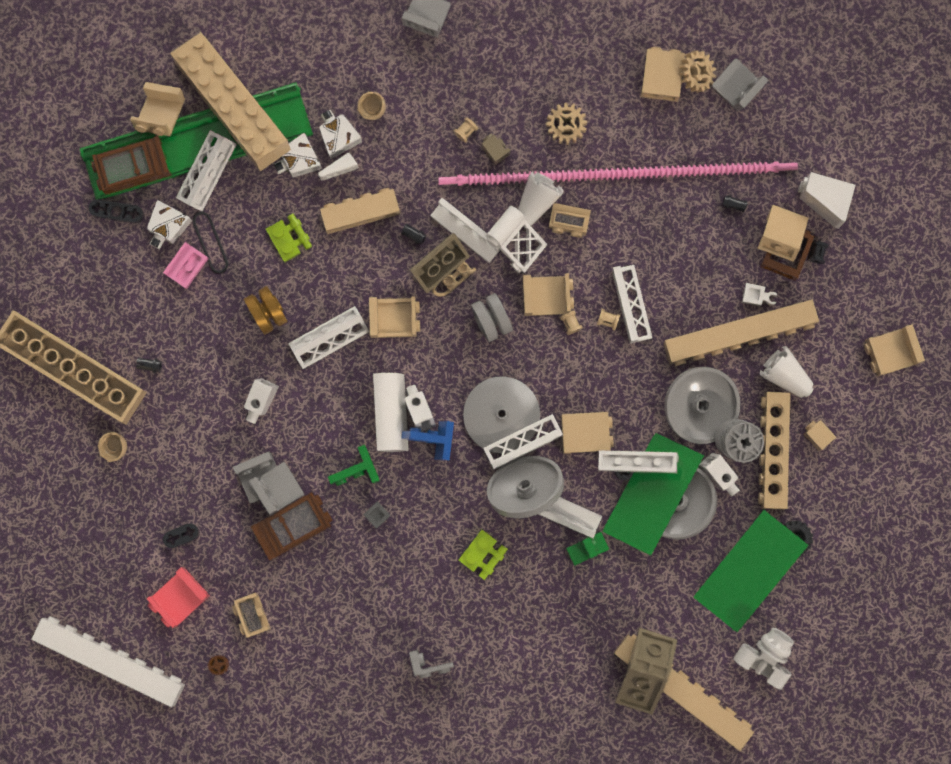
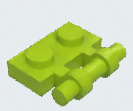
(283, 240)
(477, 552)

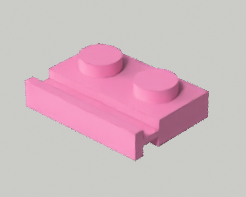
(185, 265)

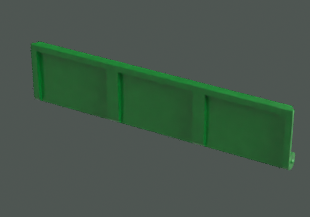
(281, 104)

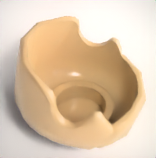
(371, 106)
(112, 446)

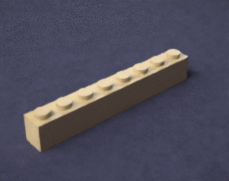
(740, 332)
(697, 703)

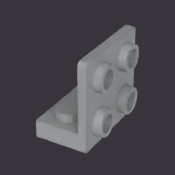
(426, 16)
(738, 85)
(254, 468)
(277, 488)
(418, 661)

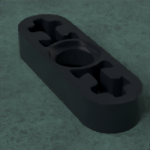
(103, 204)

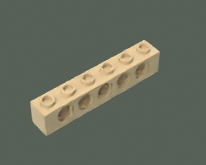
(781, 461)

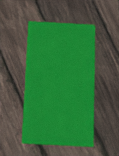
(652, 498)
(750, 571)

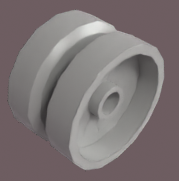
(492, 317)

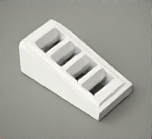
(340, 166)

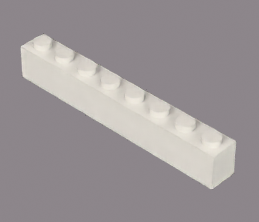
(108, 662)

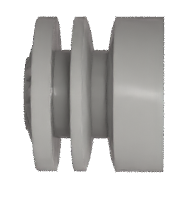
(729, 437)

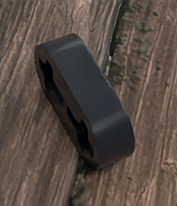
(179, 531)

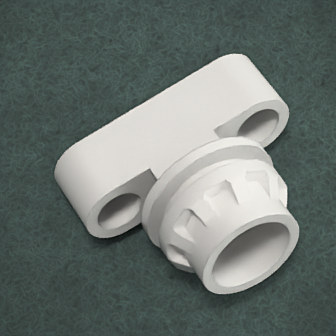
(774, 648)

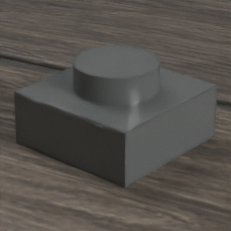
(377, 515)

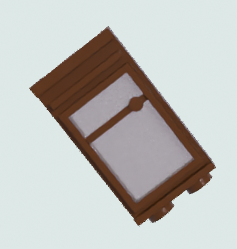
(130, 166)
(292, 526)

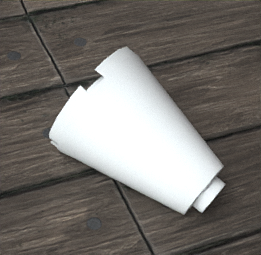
(538, 197)
(787, 373)

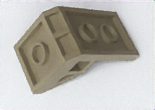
(647, 671)

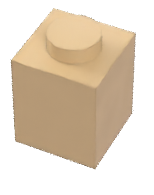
(819, 435)

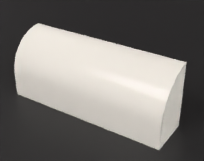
(390, 411)

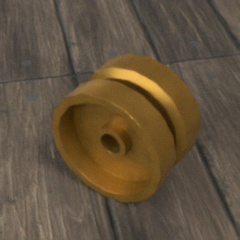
(265, 310)

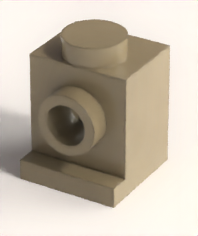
(495, 148)

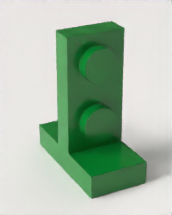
(356, 470)
(587, 548)

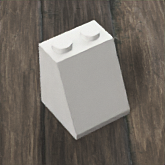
(827, 197)

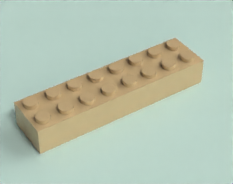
(230, 101)
(70, 367)

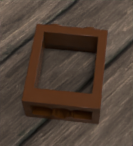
(785, 270)

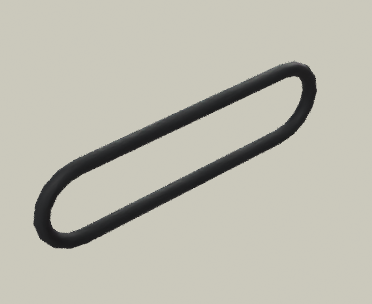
(217, 238)

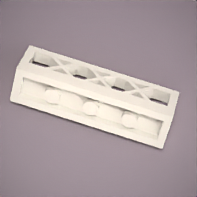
(208, 172)
(464, 229)
(625, 303)
(340, 324)
(514, 454)
(638, 461)
(573, 517)

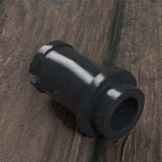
(734, 203)
(413, 234)
(148, 364)

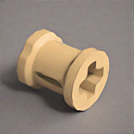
(465, 129)
(608, 319)
(571, 322)

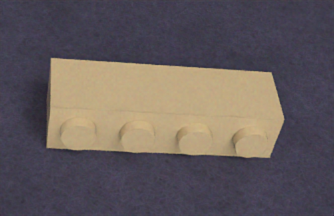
(360, 211)

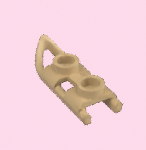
(450, 281)

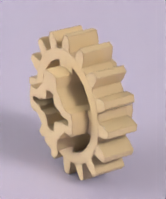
(697, 71)
(561, 118)

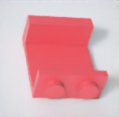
(177, 598)

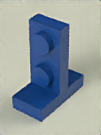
(441, 438)

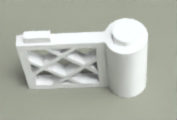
(504, 232)

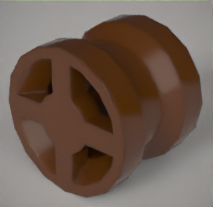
(214, 665)

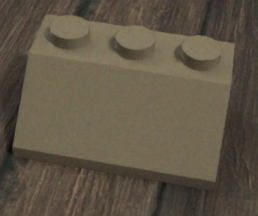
(439, 263)

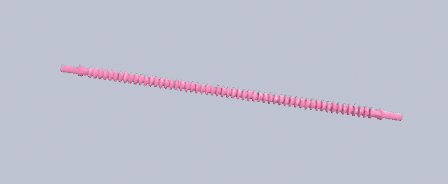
(773, 167)

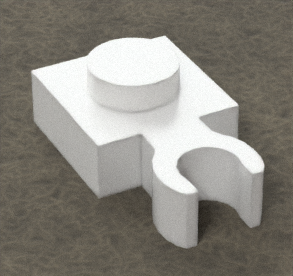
(755, 295)

